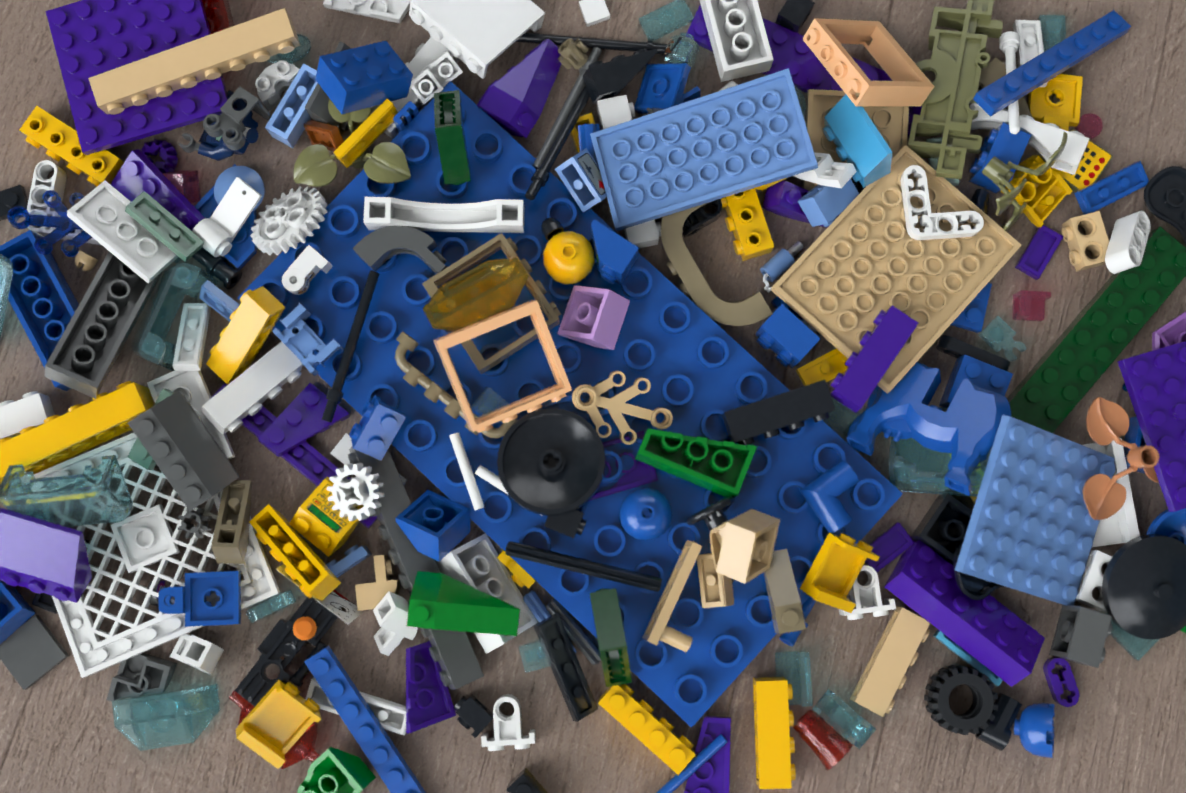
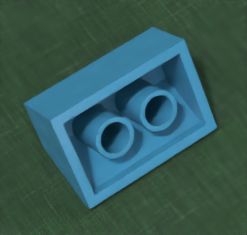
(858, 141)

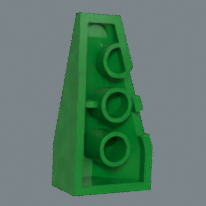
(452, 605)
(336, 773)

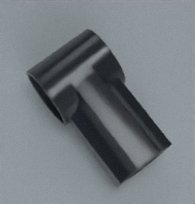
(998, 731)

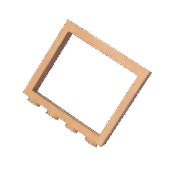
(909, 83)
(530, 403)

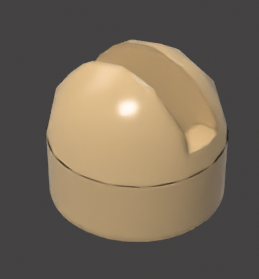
(86, 259)

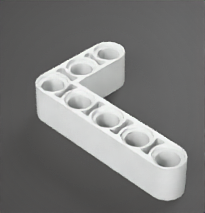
(39, 186)

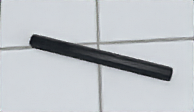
(583, 566)

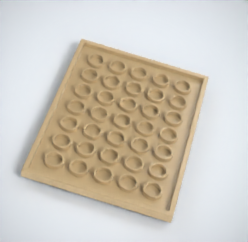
(872, 263)

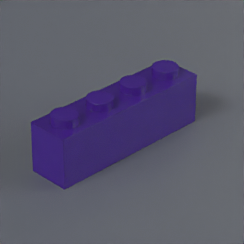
(873, 358)

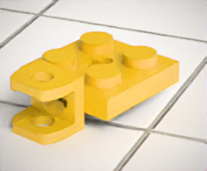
(1063, 113)

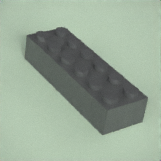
(99, 327)

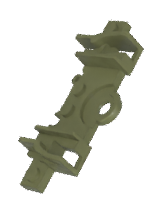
(957, 72)

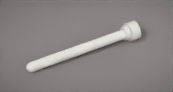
(1009, 44)

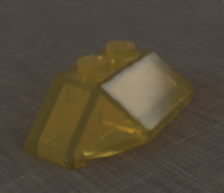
(477, 294)

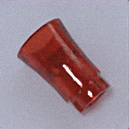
(822, 739)

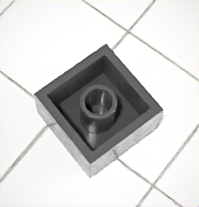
(1081, 635)

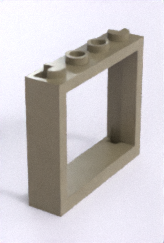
(535, 288)

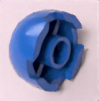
(656, 521)
(1037, 729)

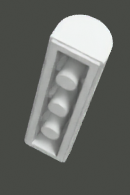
(389, 714)

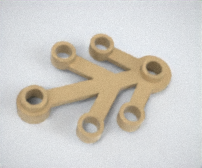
(617, 406)

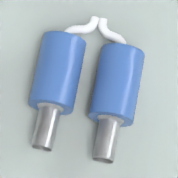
(779, 264)

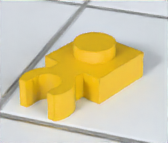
(519, 575)

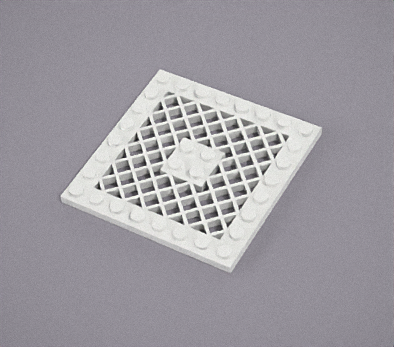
(143, 542)

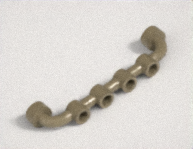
(433, 390)

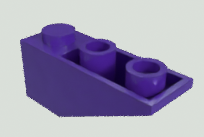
(783, 200)

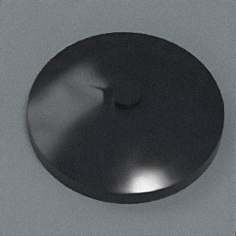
(551, 462)
(1147, 586)

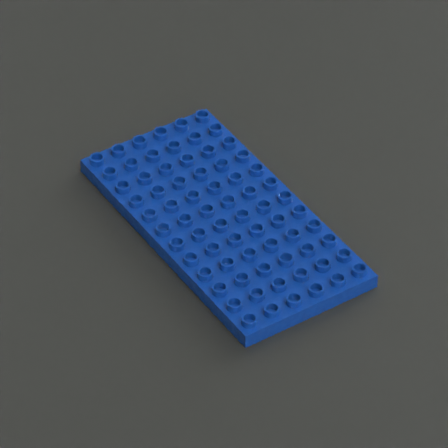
(663, 338)

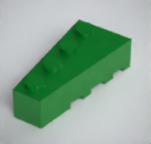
(698, 460)

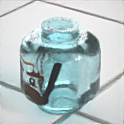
(681, 50)

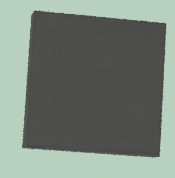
(31, 652)

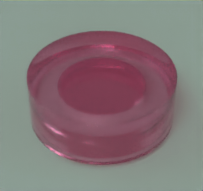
(1089, 125)

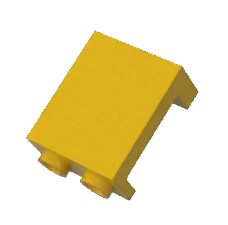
(837, 570)
(277, 722)

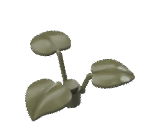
(384, 165)
(1000, 175)

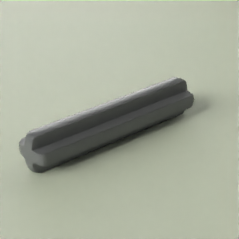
(575, 632)

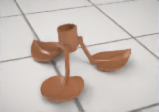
(1106, 423)

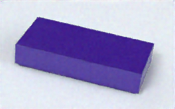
(1039, 252)
(889, 546)

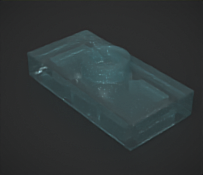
(666, 19)

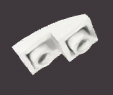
(435, 77)

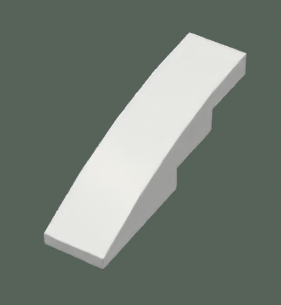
(828, 172)

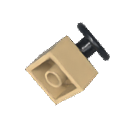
(741, 545)

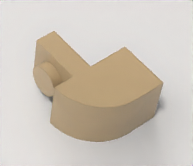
(370, 594)

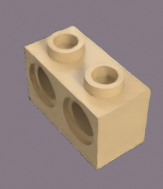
(1094, 240)

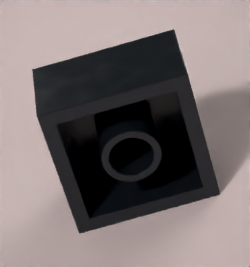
(944, 526)

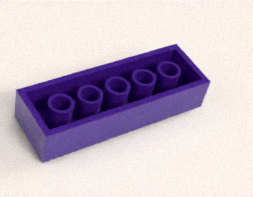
(978, 626)

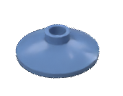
(228, 176)

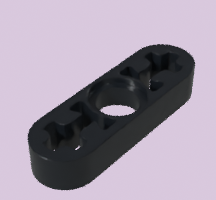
(958, 348)

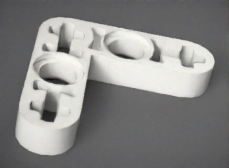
(929, 219)

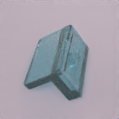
(797, 670)

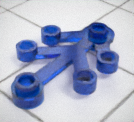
(63, 224)

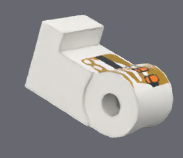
(303, 270)

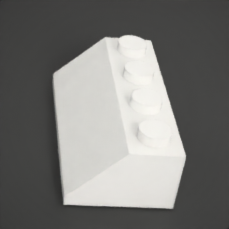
(479, 567)

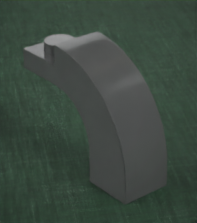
(395, 240)

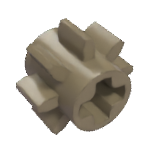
(573, 54)

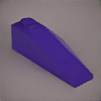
(522, 92)

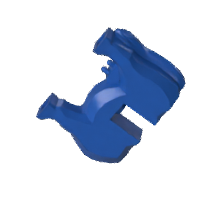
(963, 430)

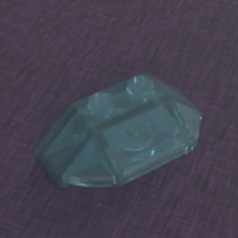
(166, 716)

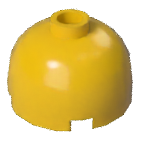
(568, 257)

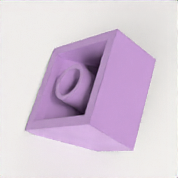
(594, 316)

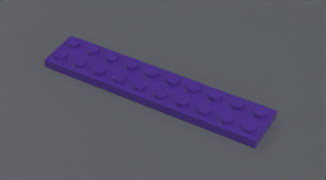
(793, 53)

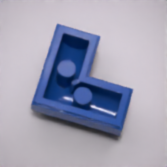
(823, 494)

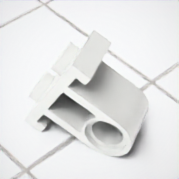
(868, 598)
(508, 728)

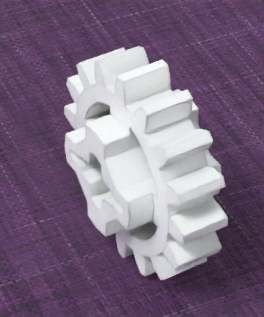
(355, 491)

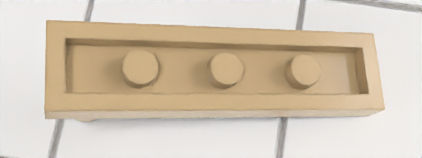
(657, 627)

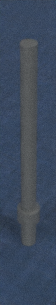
(566, 109)

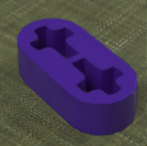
(1067, 680)

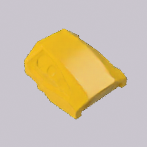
(1040, 192)

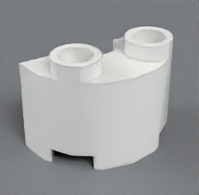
(274, 81)

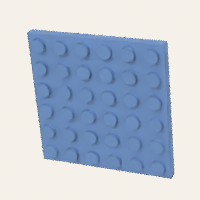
(1032, 514)

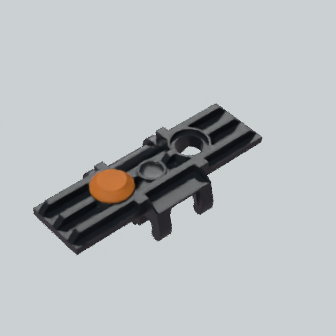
(283, 644)

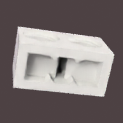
(1093, 578)

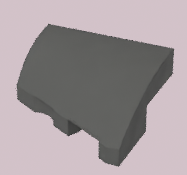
(141, 676)

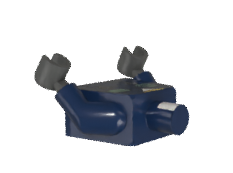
(214, 146)

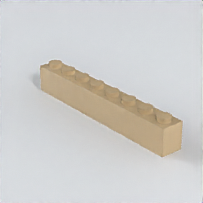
(194, 62)

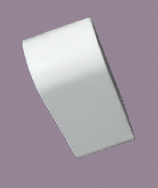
(1127, 242)

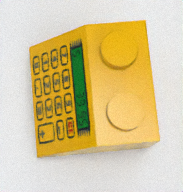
(320, 523)

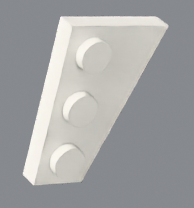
(381, 9)

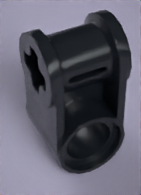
(699, 219)

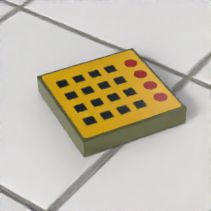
(1090, 168)

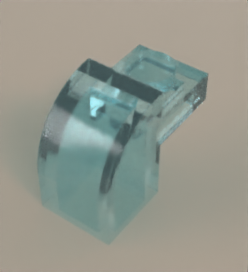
(844, 719)

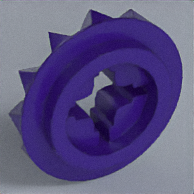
(166, 152)

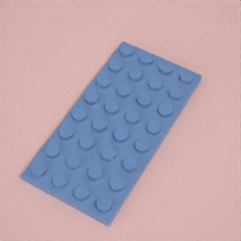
(703, 150)

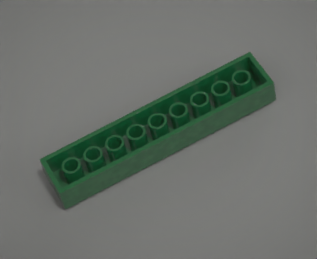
(1099, 334)

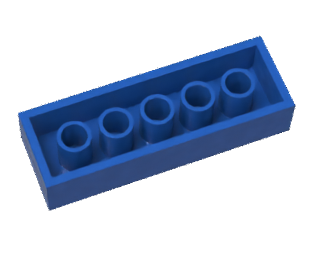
(39, 295)

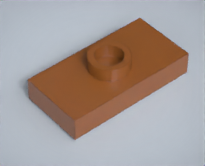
(323, 134)

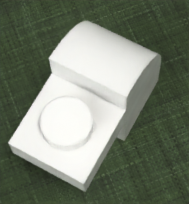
(392, 618)
(197, 653)

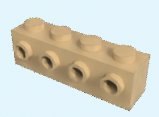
(890, 661)

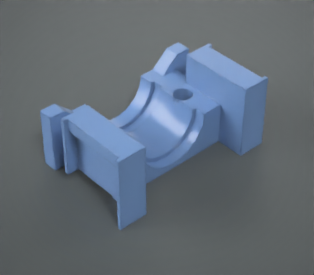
(305, 342)

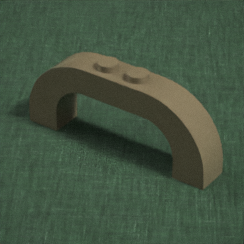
(695, 285)

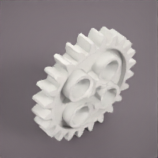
(289, 220)

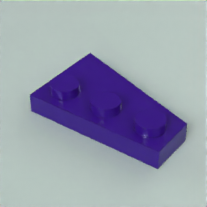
(299, 421)

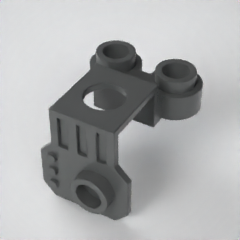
(230, 120)

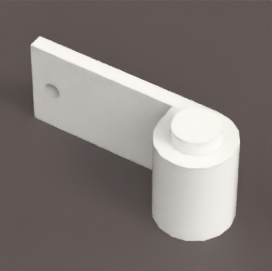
(227, 218)

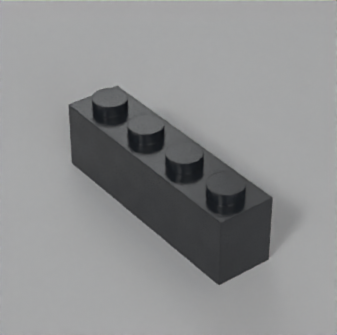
(778, 412)

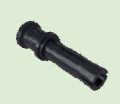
(219, 268)

